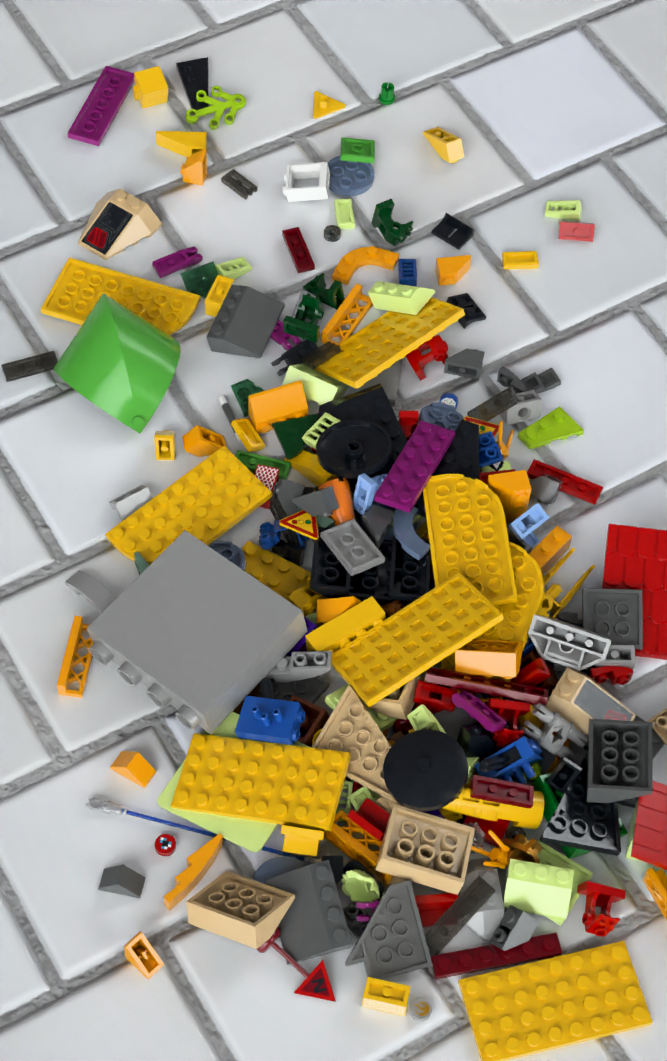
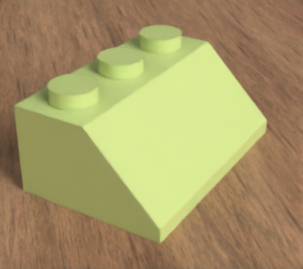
(399, 297)
(316, 385)
(538, 888)

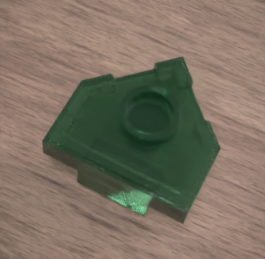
(200, 279)

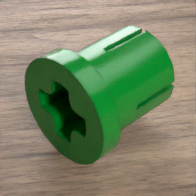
(383, 98)

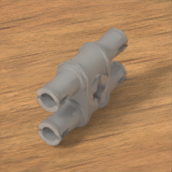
(556, 723)

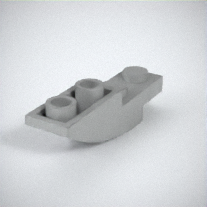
(301, 666)

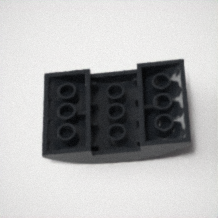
(396, 579)

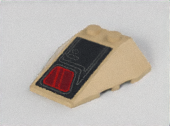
(117, 223)
(581, 698)

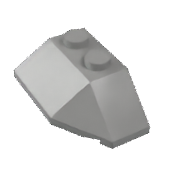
(567, 643)
(491, 913)

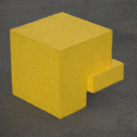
(150, 87)
(302, 840)

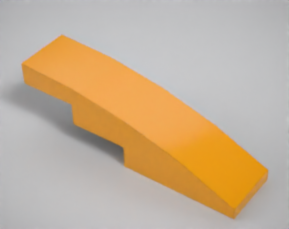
(197, 865)

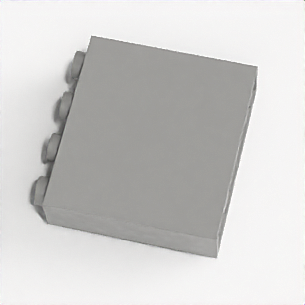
(196, 632)

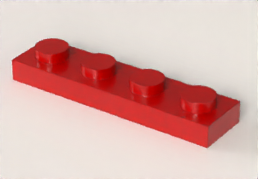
(571, 484)

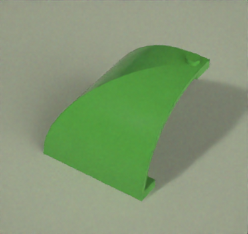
(120, 363)

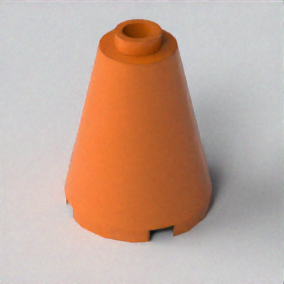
(344, 499)

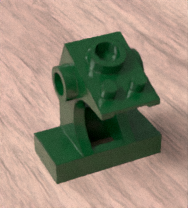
(383, 220)
(327, 296)
(311, 309)

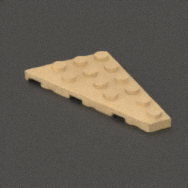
(355, 731)

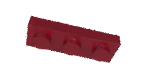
(298, 250)
(502, 791)

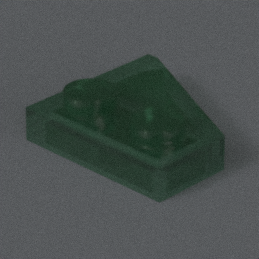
(242, 391)

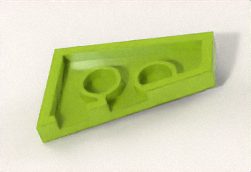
(549, 428)

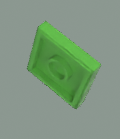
(357, 150)

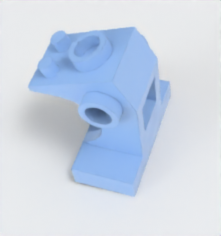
(365, 492)
(522, 524)

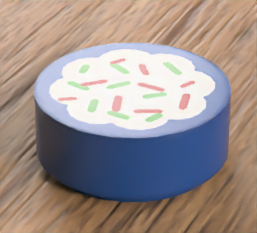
(450, 399)

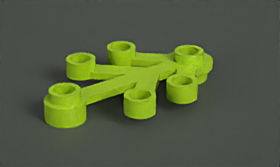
(217, 106)

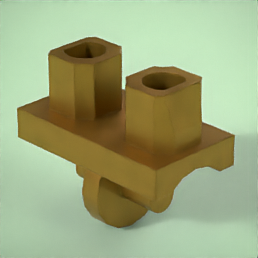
(523, 849)

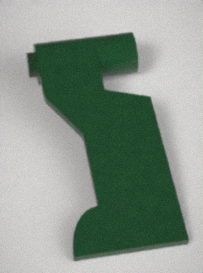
(291, 433)

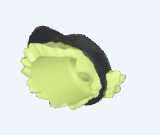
(362, 882)

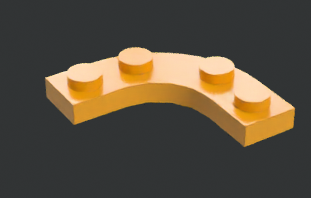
(360, 257)

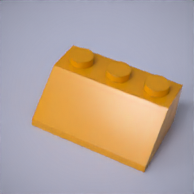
(276, 406)
(513, 491)
(489, 658)

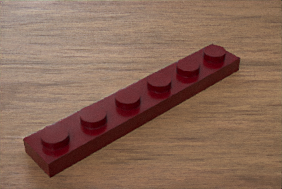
(493, 687)
(493, 957)

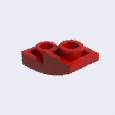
(616, 674)

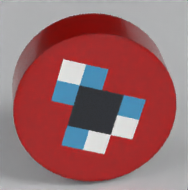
(165, 845)

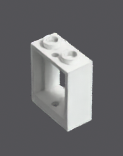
(306, 171)

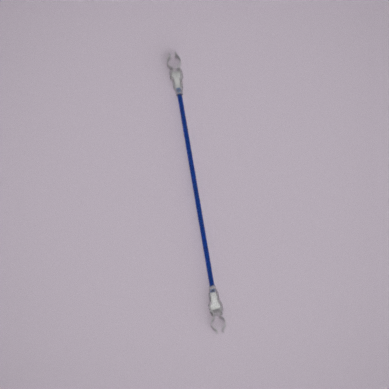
(110, 807)

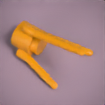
(504, 449)
(497, 855)

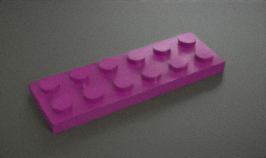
(101, 106)
(414, 466)

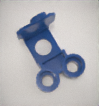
(271, 535)

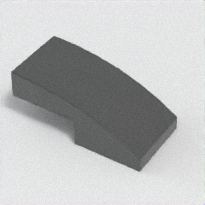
(542, 381)

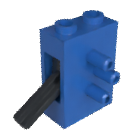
(270, 718)
(511, 761)

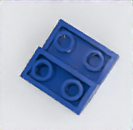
(489, 451)

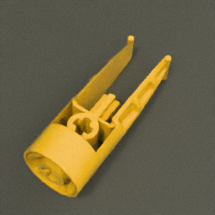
(553, 592)
(493, 811)

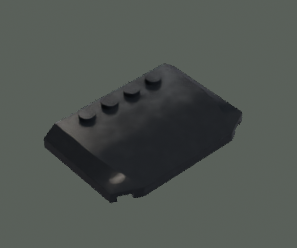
(373, 406)

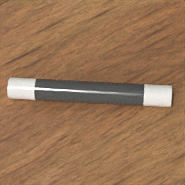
(228, 412)

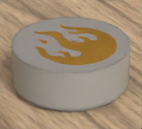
(420, 1009)

